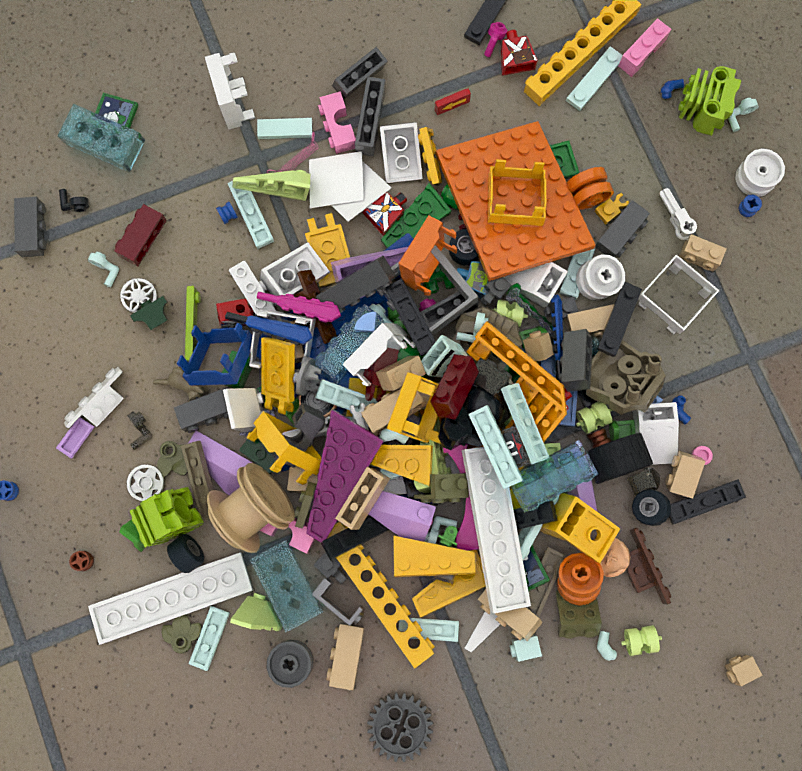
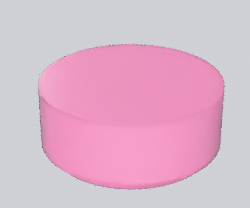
(704, 452)

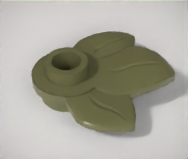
(173, 461)
(181, 629)

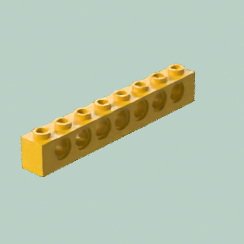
(541, 91)
(414, 655)

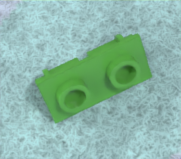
(448, 536)

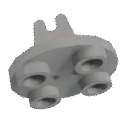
(306, 378)

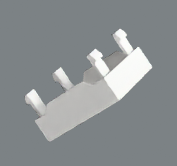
(223, 88)
(707, 289)
(385, 336)
(255, 338)

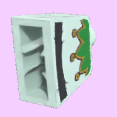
(440, 355)

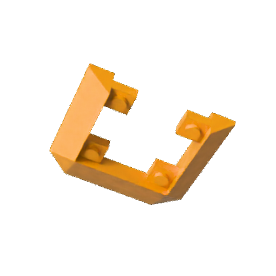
(541, 390)

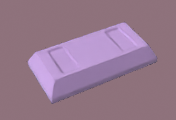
(75, 437)

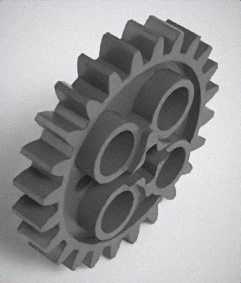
(417, 733)

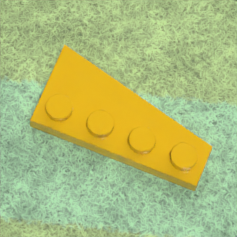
(430, 559)
(441, 593)

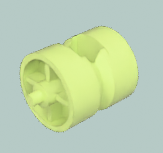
(511, 311)
(596, 416)
(642, 640)

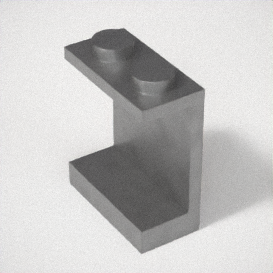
(319, 594)

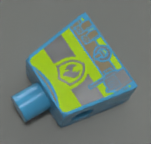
(475, 278)

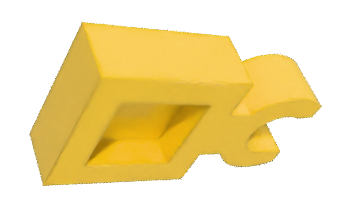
(610, 210)

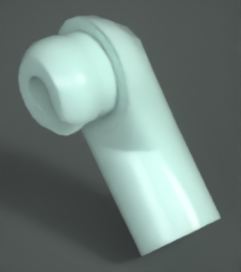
(388, 435)
(604, 648)

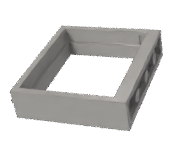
(456, 279)

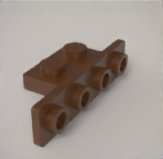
(310, 291)
(642, 569)

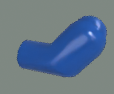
(669, 86)
(682, 416)

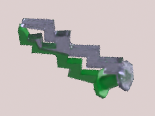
(514, 294)

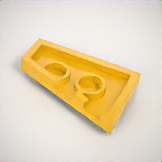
(428, 156)
(406, 460)

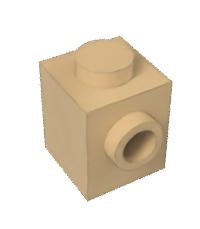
(538, 346)
(742, 670)

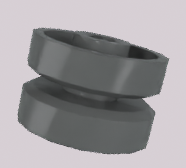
(278, 666)

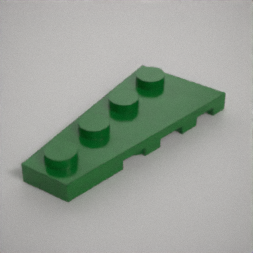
(411, 221)

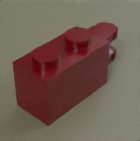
(387, 358)

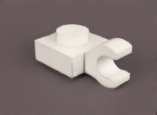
(357, 416)

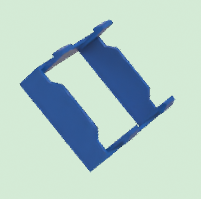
(213, 377)

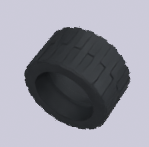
(620, 457)

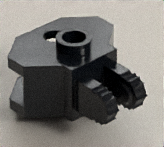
(458, 431)

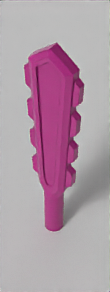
(312, 308)

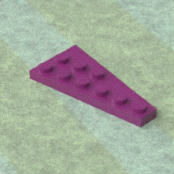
(343, 461)

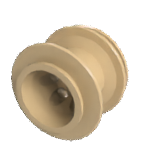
(249, 508)

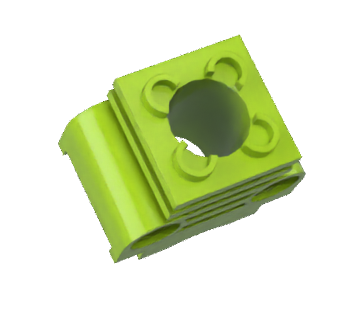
(710, 99)
(165, 516)

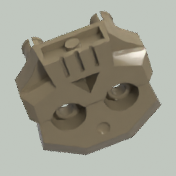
(502, 323)
(635, 385)

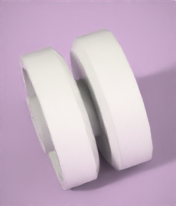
(760, 172)
(600, 277)

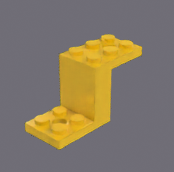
(576, 523)

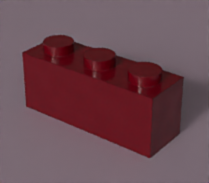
(140, 235)
(454, 386)

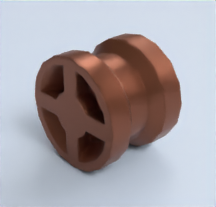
(599, 438)
(76, 560)

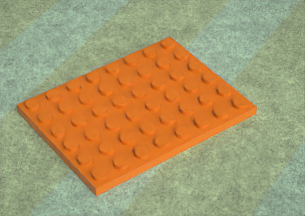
(514, 247)

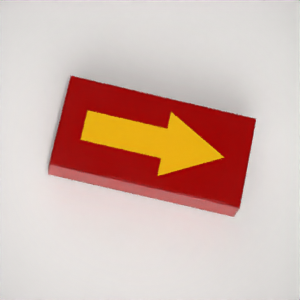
(452, 101)

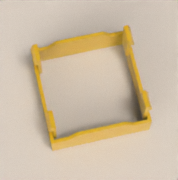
(539, 214)
(398, 422)
(269, 432)

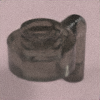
(138, 421)

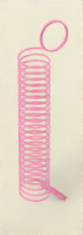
(313, 134)

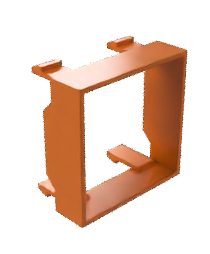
(418, 261)

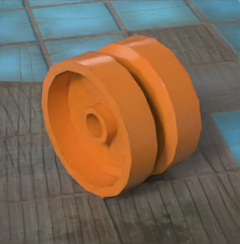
(590, 188)
(579, 579)

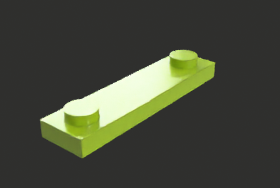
(192, 299)

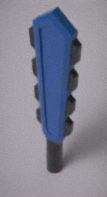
(557, 327)
(283, 329)

